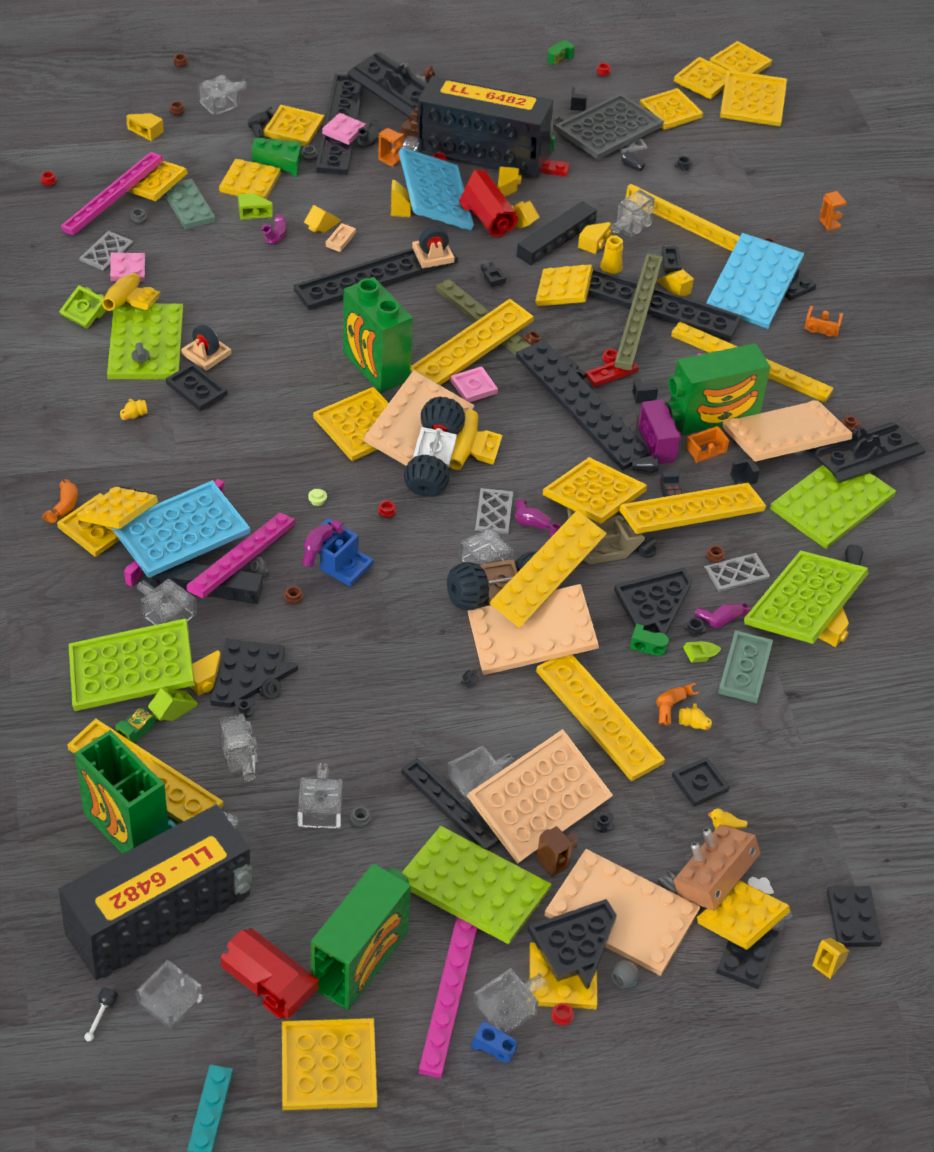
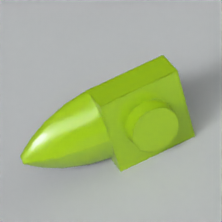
(700, 651)

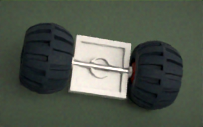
(428, 469)

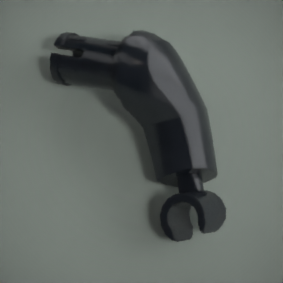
(257, 120)
(368, 138)

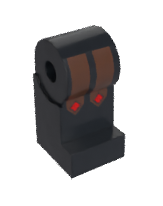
(670, 483)

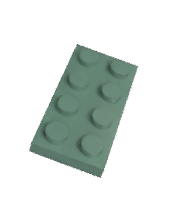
(189, 204)
(745, 666)

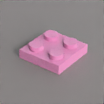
(343, 128)
(127, 263)
(474, 384)

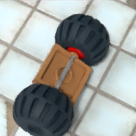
(474, 584)

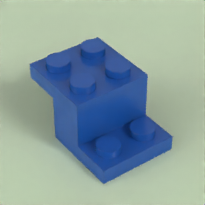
(341, 556)

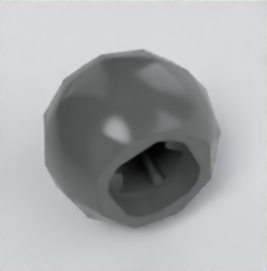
(625, 974)

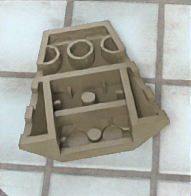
(616, 544)

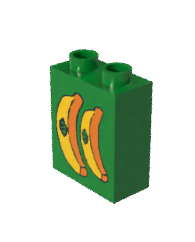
(377, 334)
(717, 388)
(120, 793)
(361, 935)

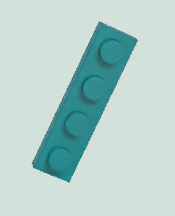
(210, 1109)

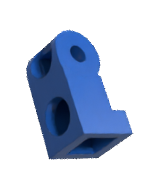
(494, 1042)

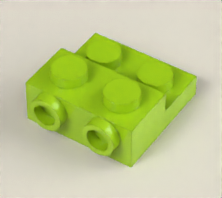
(83, 307)

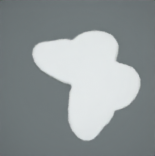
(761, 884)

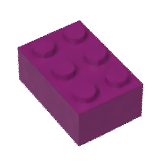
(659, 431)

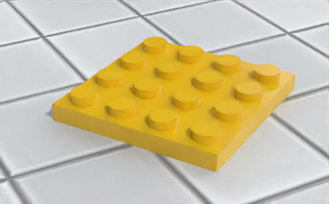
(753, 98)
(351, 420)
(594, 490)
(328, 1064)

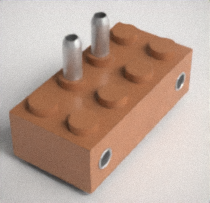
(716, 866)

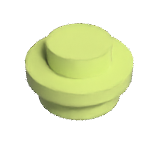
(317, 497)

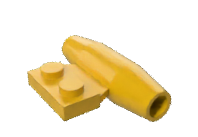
(126, 290)
(481, 444)

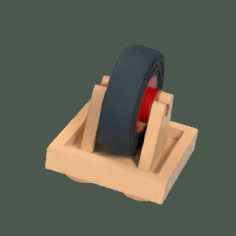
(433, 247)
(206, 348)

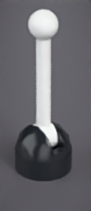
(107, 999)

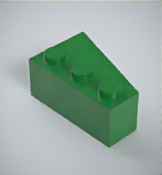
(278, 154)

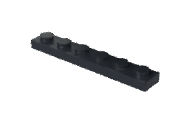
(450, 804)

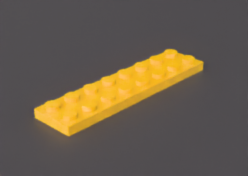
(473, 342)
(692, 508)
(548, 569)
(601, 716)
(183, 795)

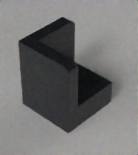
(578, 101)
(643, 394)
(745, 471)

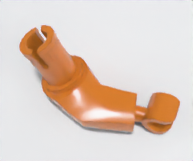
(67, 502)
(669, 698)

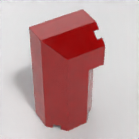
(488, 204)
(269, 973)

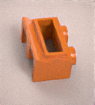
(386, 154)
(827, 214)
(822, 325)
(705, 438)

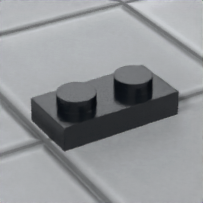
(671, 259)

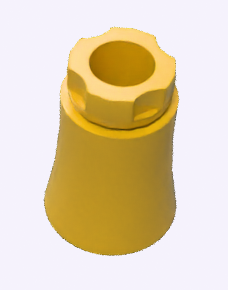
(612, 255)

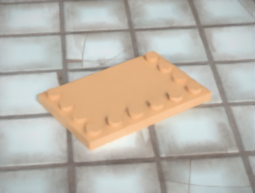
(400, 423)
(786, 430)
(554, 631)
(538, 792)
(648, 917)

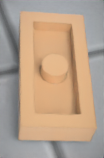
(340, 237)

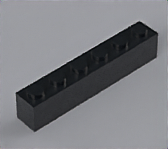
(556, 233)
(239, 587)

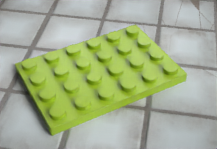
(157, 330)
(829, 508)
(806, 596)
(130, 664)
(475, 884)

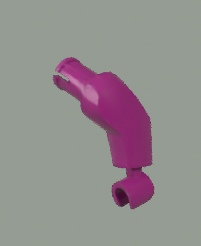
(276, 234)
(534, 517)
(315, 539)
(723, 614)

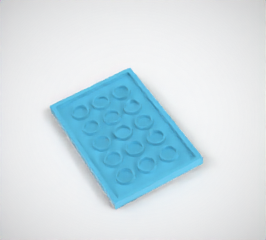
(435, 188)
(755, 279)
(182, 529)

